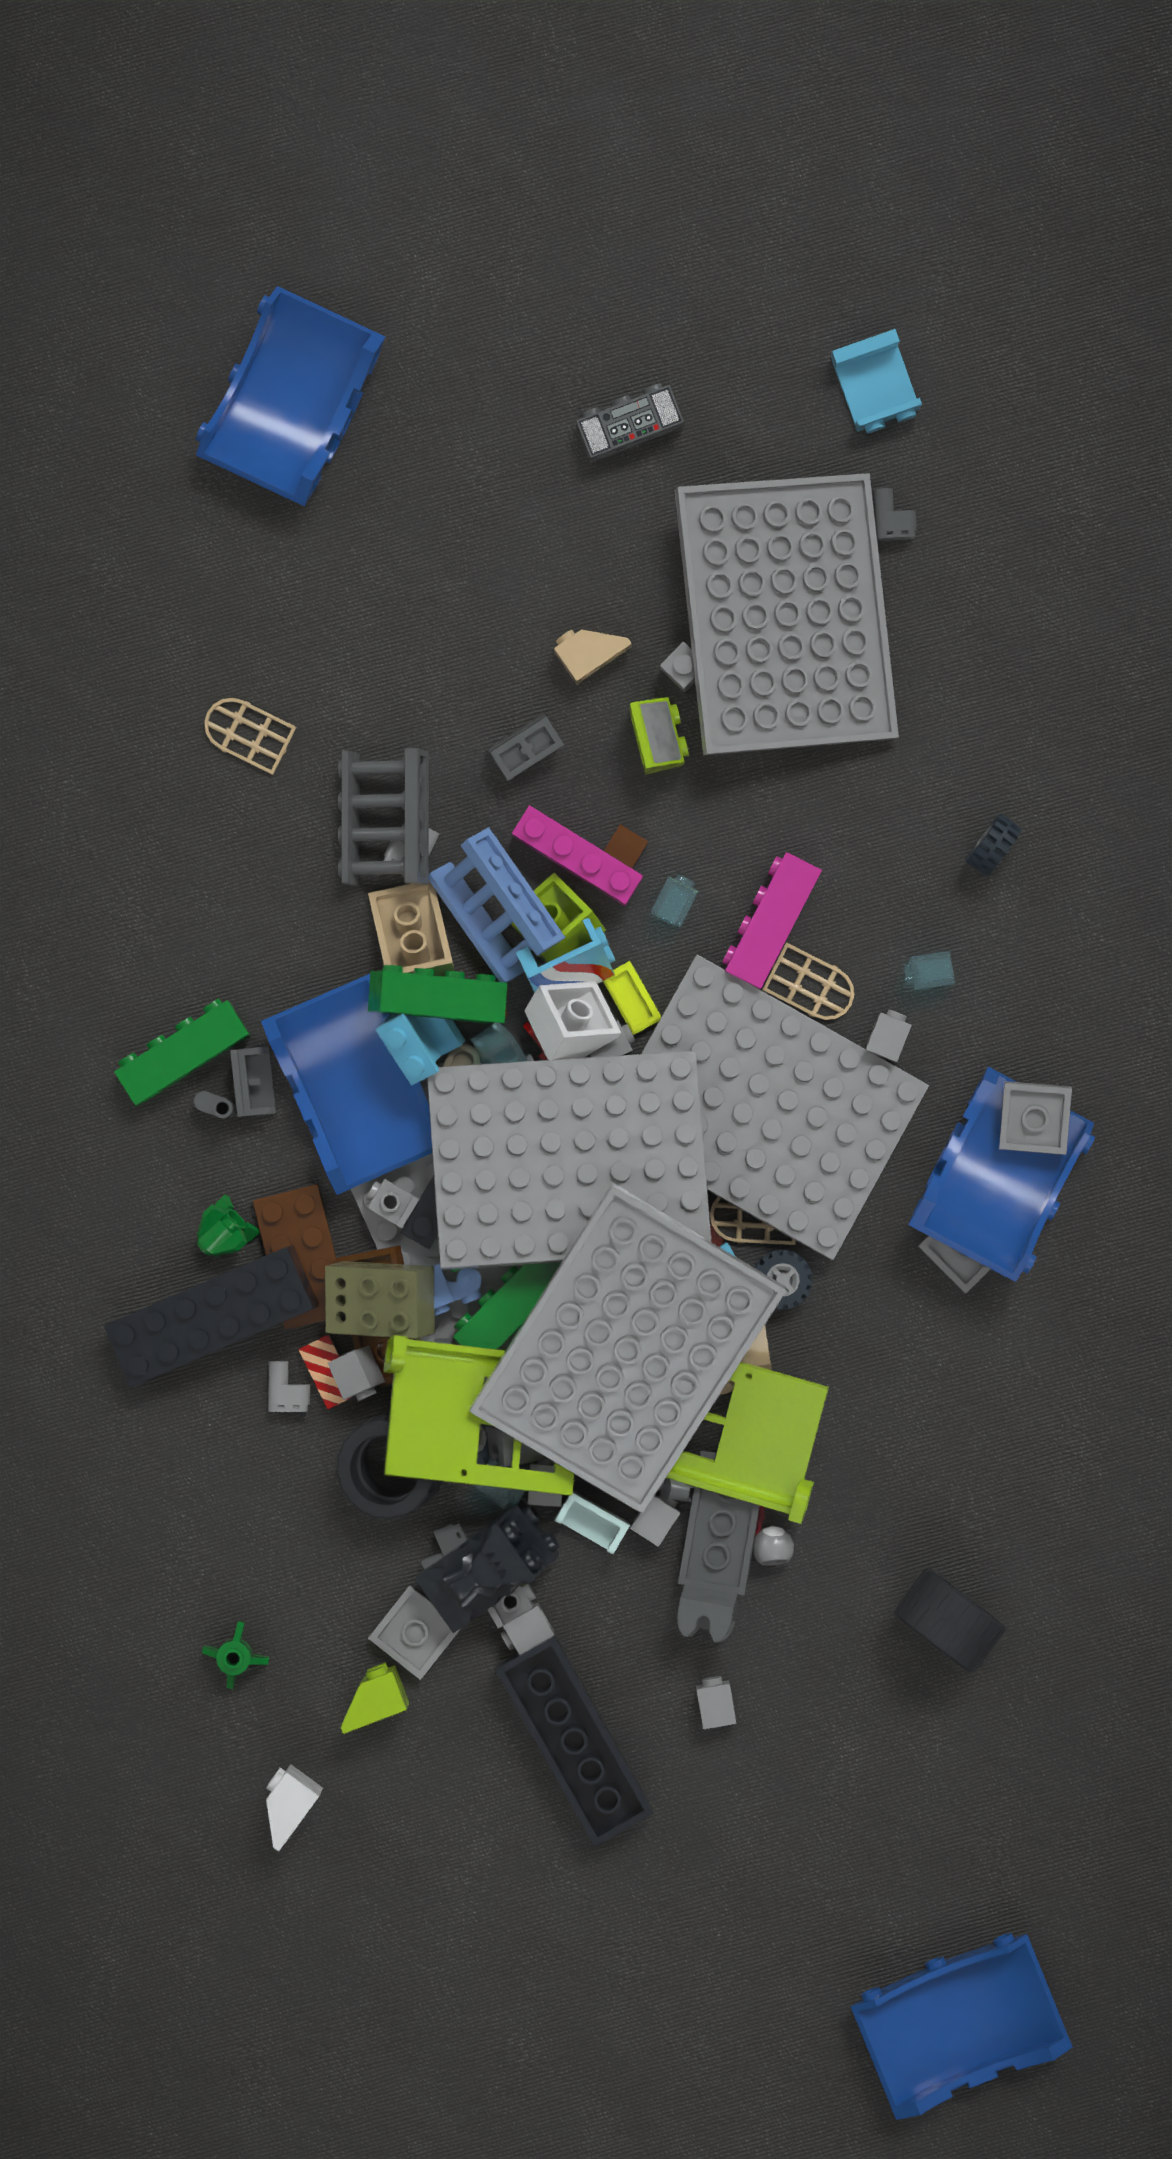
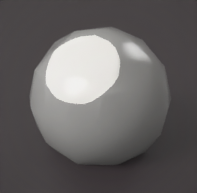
(773, 1546)

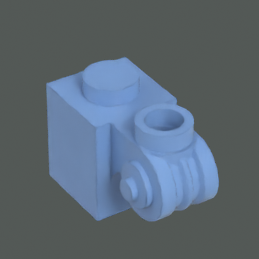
(466, 1288)

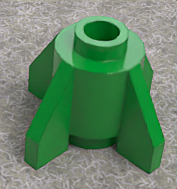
(223, 1229)
(242, 1649)

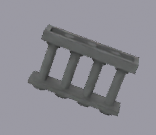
(412, 833)

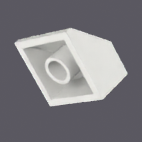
(571, 1019)
(288, 1802)

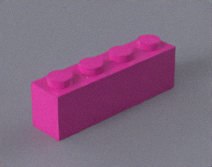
(577, 855)
(772, 920)

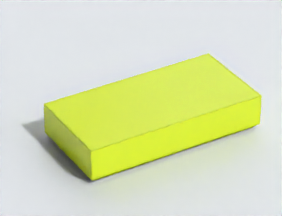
(632, 998)

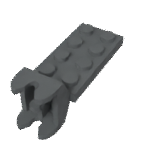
(715, 1561)

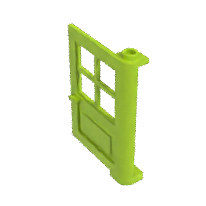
(431, 1420)
(762, 1442)

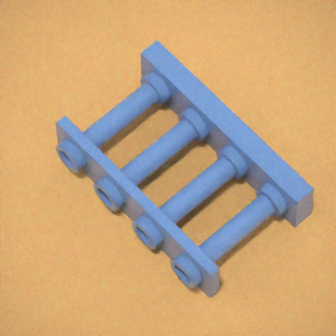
(513, 893)

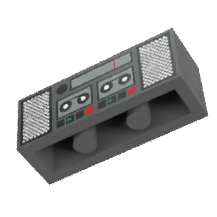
(629, 422)

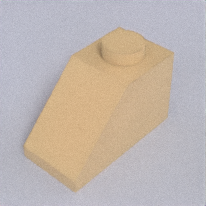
(588, 652)

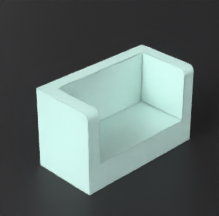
(592, 1521)

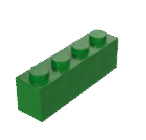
(437, 996)
(182, 1052)
(507, 1308)

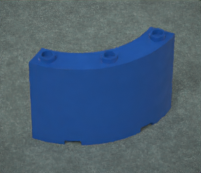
(290, 396)
(350, 1086)
(993, 1198)
(960, 2024)

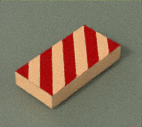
(316, 1357)

